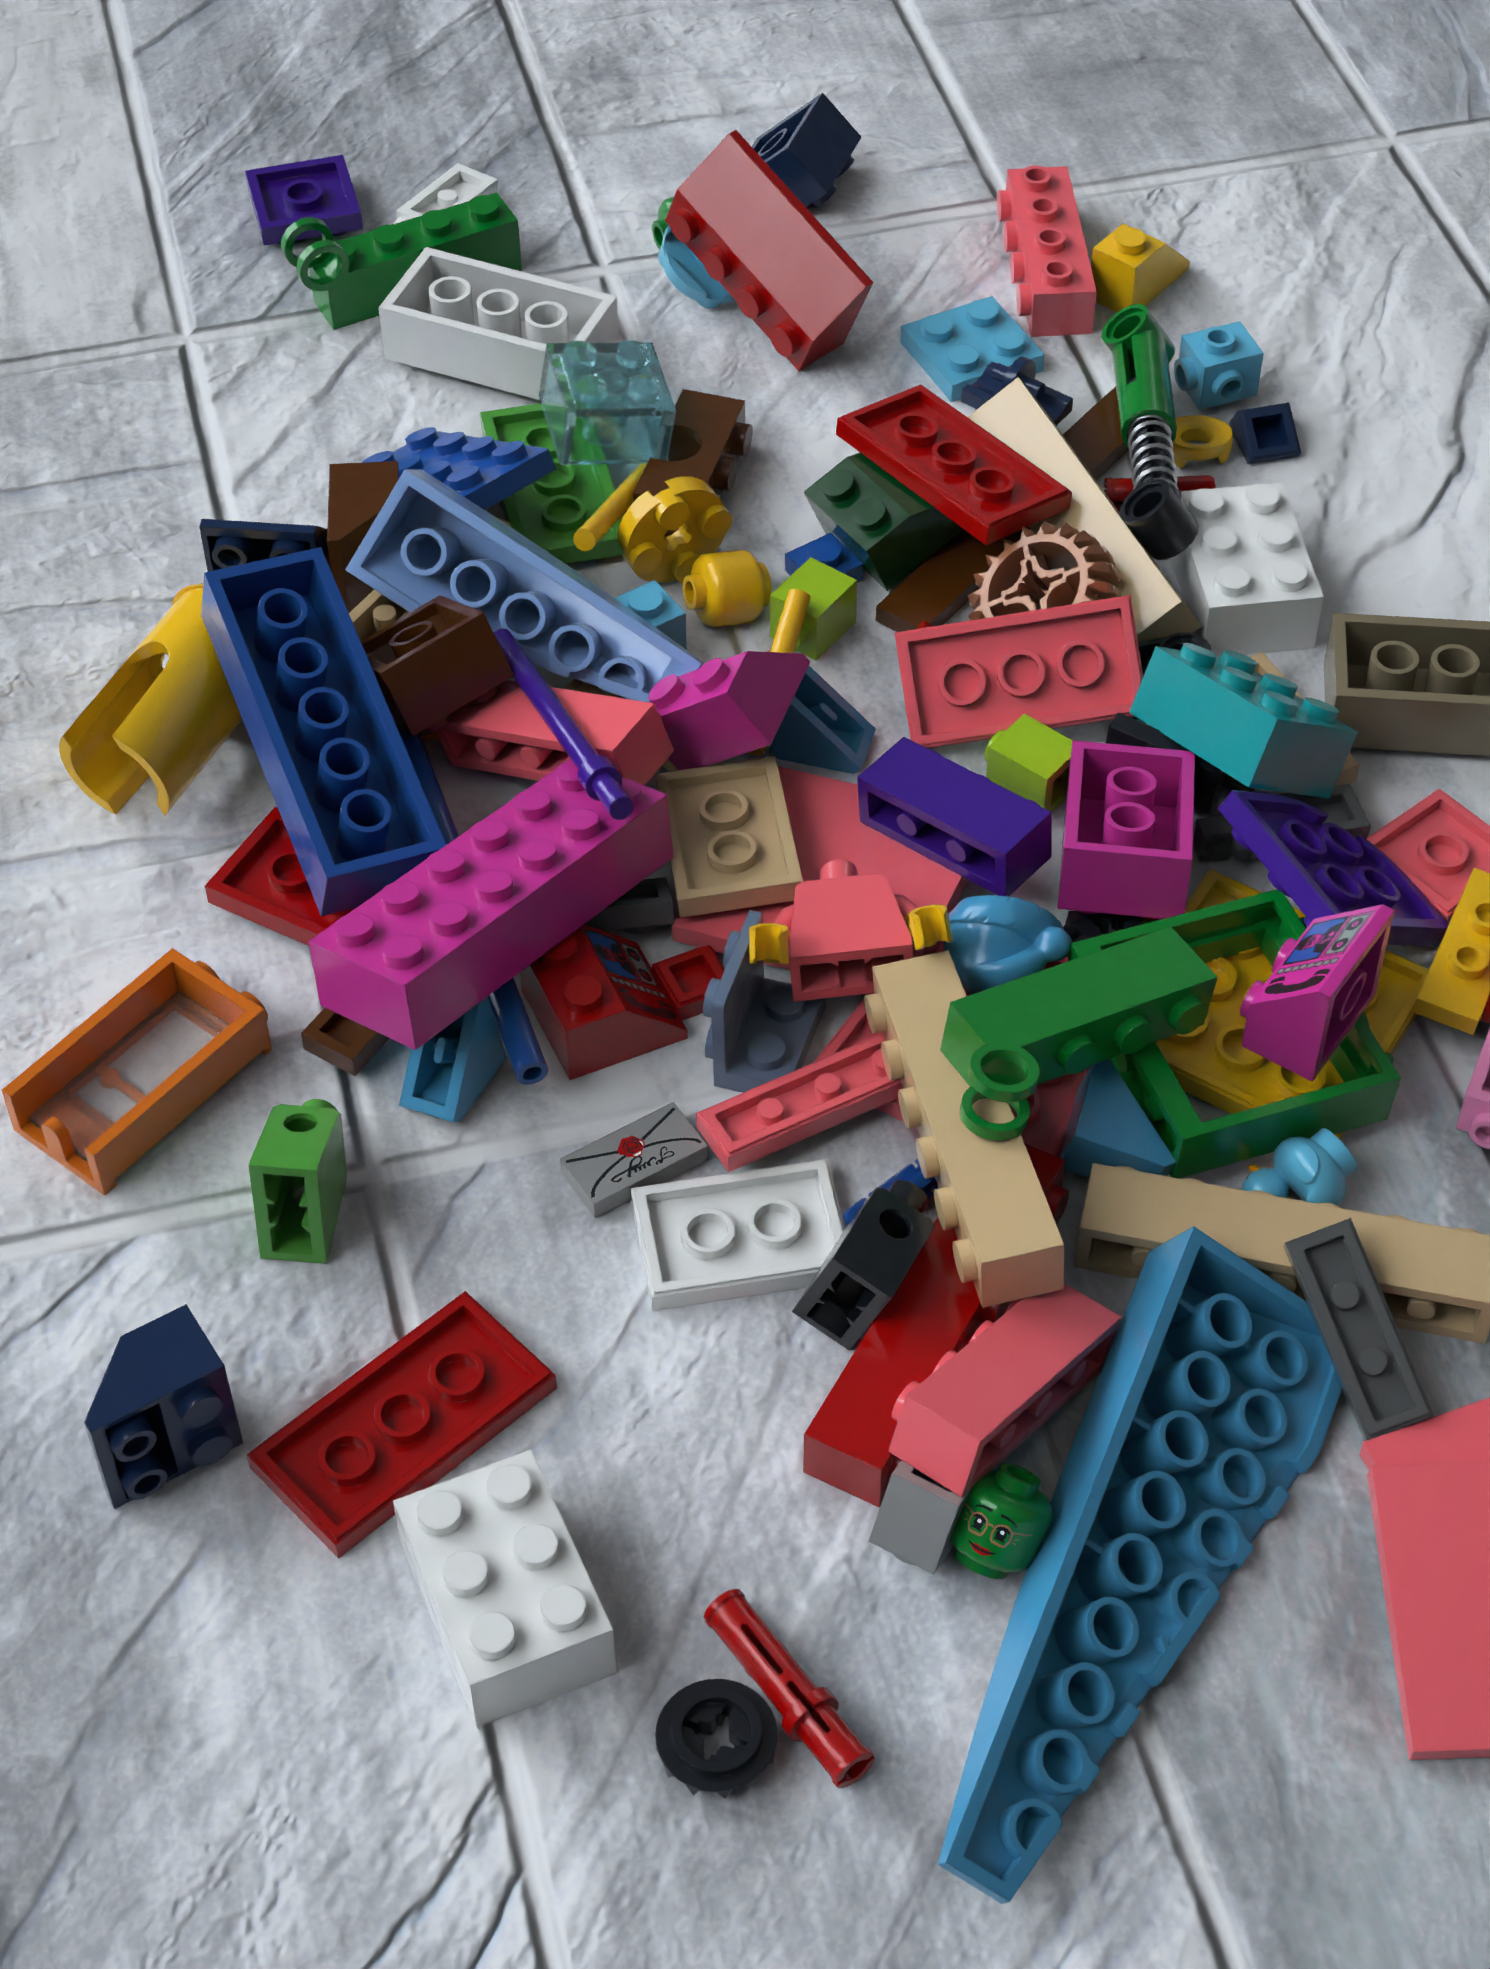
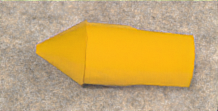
(154, 717)

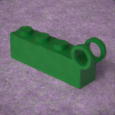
(359, 272)
(1071, 1019)

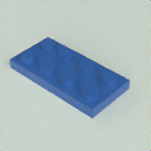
(472, 466)

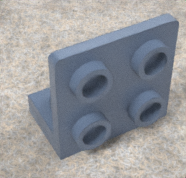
(754, 1022)

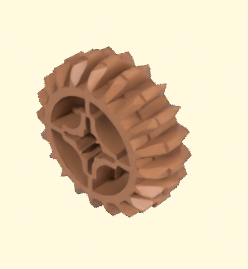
(1022, 575)

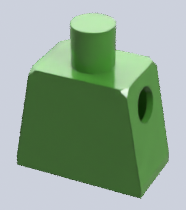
(295, 1151)

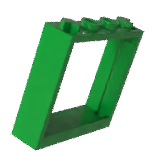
(1200, 1146)

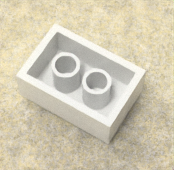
(1249, 571)
(505, 1588)

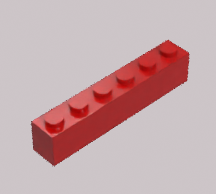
(905, 1342)

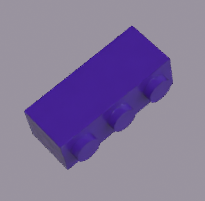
(955, 817)

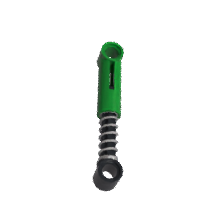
(1148, 429)

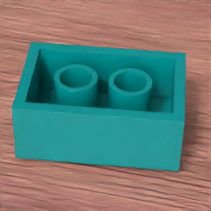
(1244, 720)

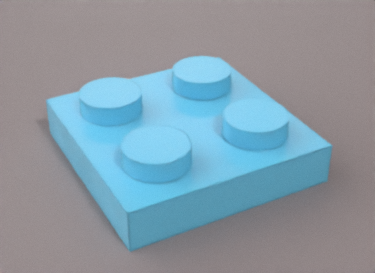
(964, 340)

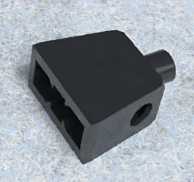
(876, 1253)

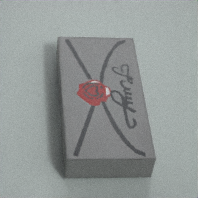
(633, 1157)

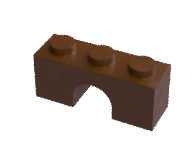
(704, 444)

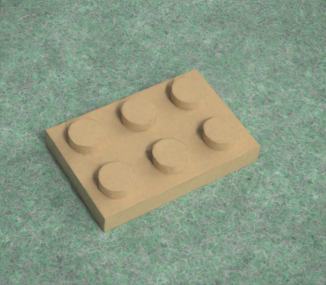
(730, 837)

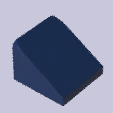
(1266, 433)

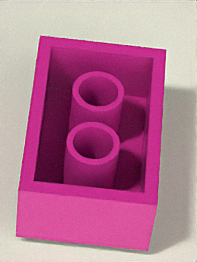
(1127, 830)

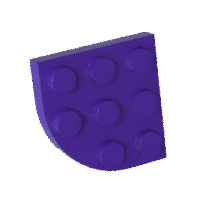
(1328, 867)

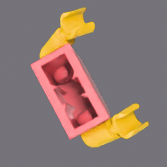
(844, 930)

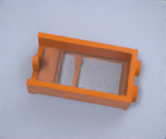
(136, 1068)

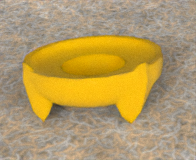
(1202, 428)

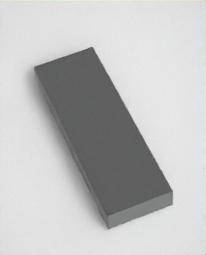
(1358, 1330)

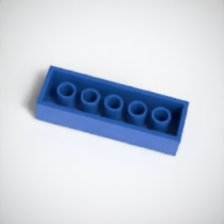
(319, 726)

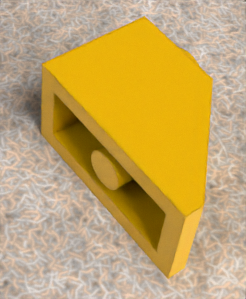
(1133, 268)

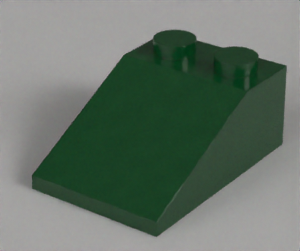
(878, 519)

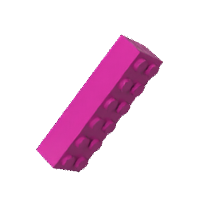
(487, 906)

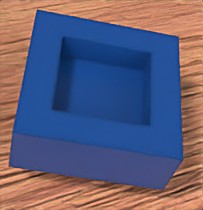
(828, 551)

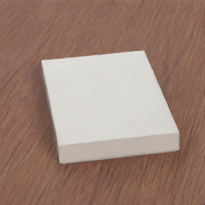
(736, 1233)

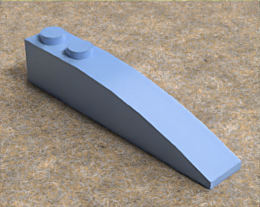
(444, 545)

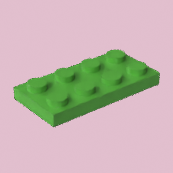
(560, 501)

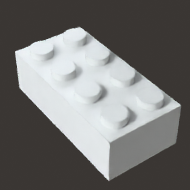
(488, 320)

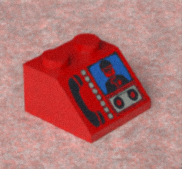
(599, 1002)

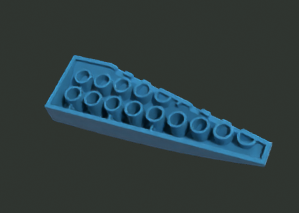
(1174, 1471)

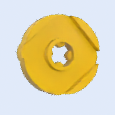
(685, 505)

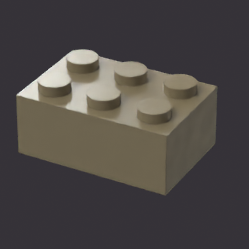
(1411, 682)

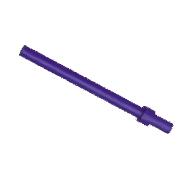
(595, 771)

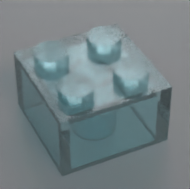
(606, 402)

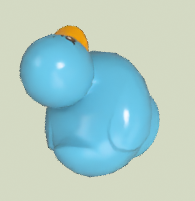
(1310, 1167)

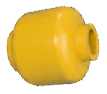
(727, 588)

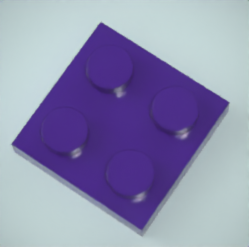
(303, 190)

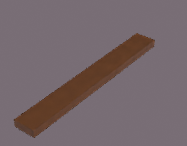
(947, 577)

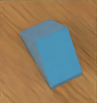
(822, 729)
(454, 1065)
(1111, 1128)

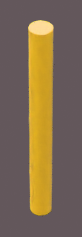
(608, 513)

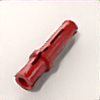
(790, 1689)

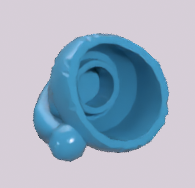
(1002, 940)

